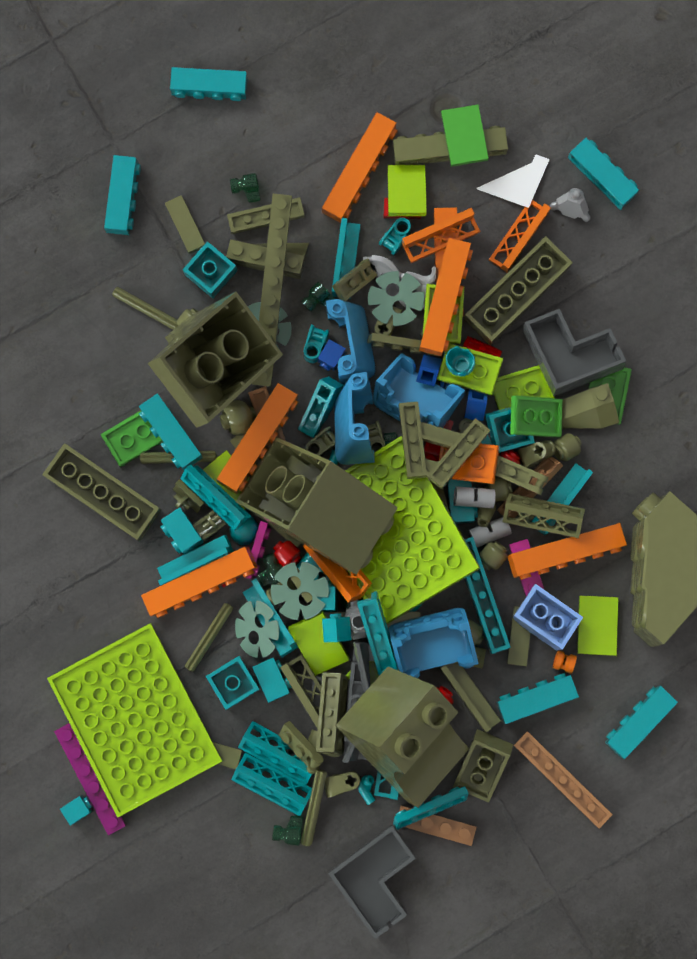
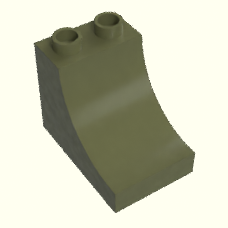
(214, 358)
(405, 733)

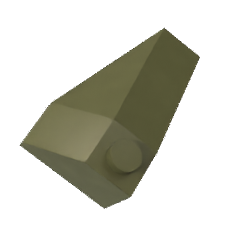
(590, 409)

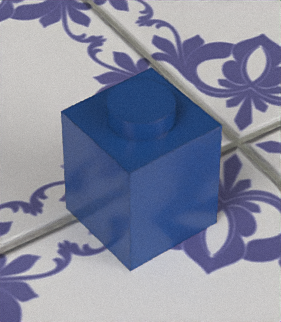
(330, 355)
(429, 370)
(476, 405)

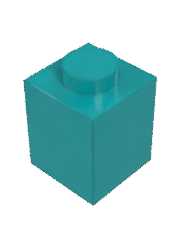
(336, 628)
(76, 809)

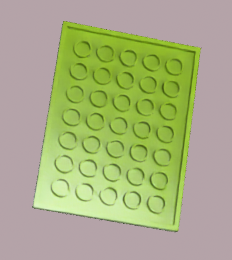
(424, 545)
(134, 720)

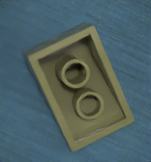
(483, 765)

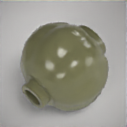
(237, 417)

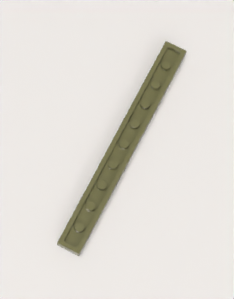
(274, 273)

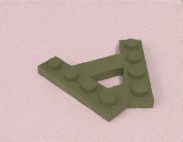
(459, 444)

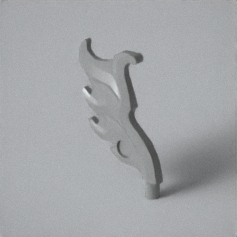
(385, 265)

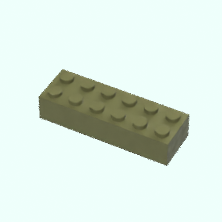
(518, 290)
(102, 492)

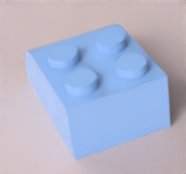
(547, 618)

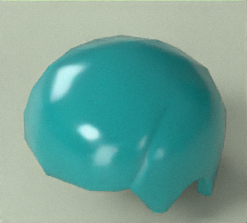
(460, 361)
(246, 533)

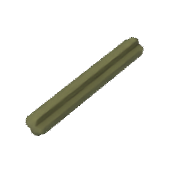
(145, 308)
(163, 457)
(208, 637)
(313, 808)

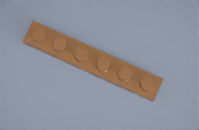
(563, 780)

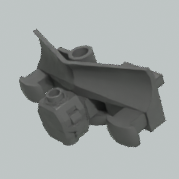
(357, 686)

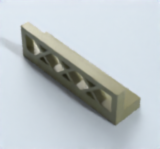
(544, 509)
(299, 689)
(470, 696)
(331, 710)

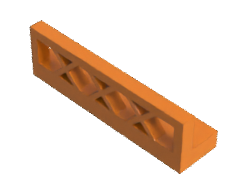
(437, 229)
(523, 241)
(343, 581)

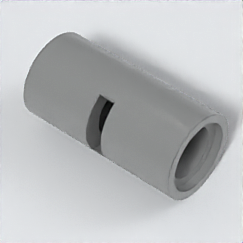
(474, 497)
(494, 531)

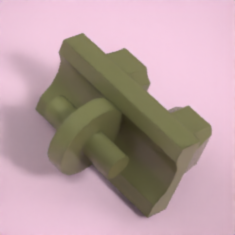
(186, 497)
(209, 525)

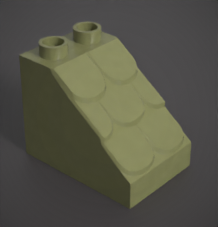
(318, 504)
(663, 567)

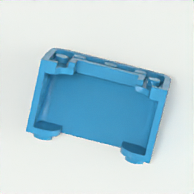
(355, 320)
(400, 386)
(352, 439)
(433, 642)

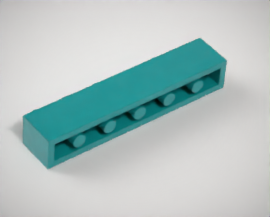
(485, 605)

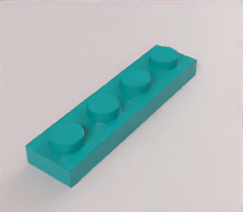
(437, 804)

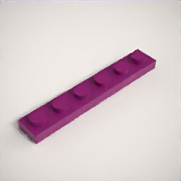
(88, 779)

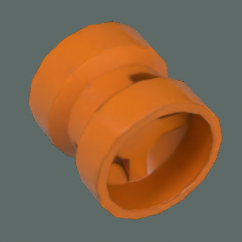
(569, 662)

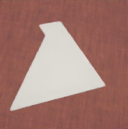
(520, 184)

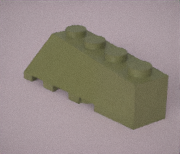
(254, 256)

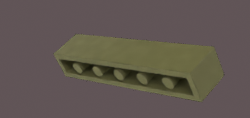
(433, 148)

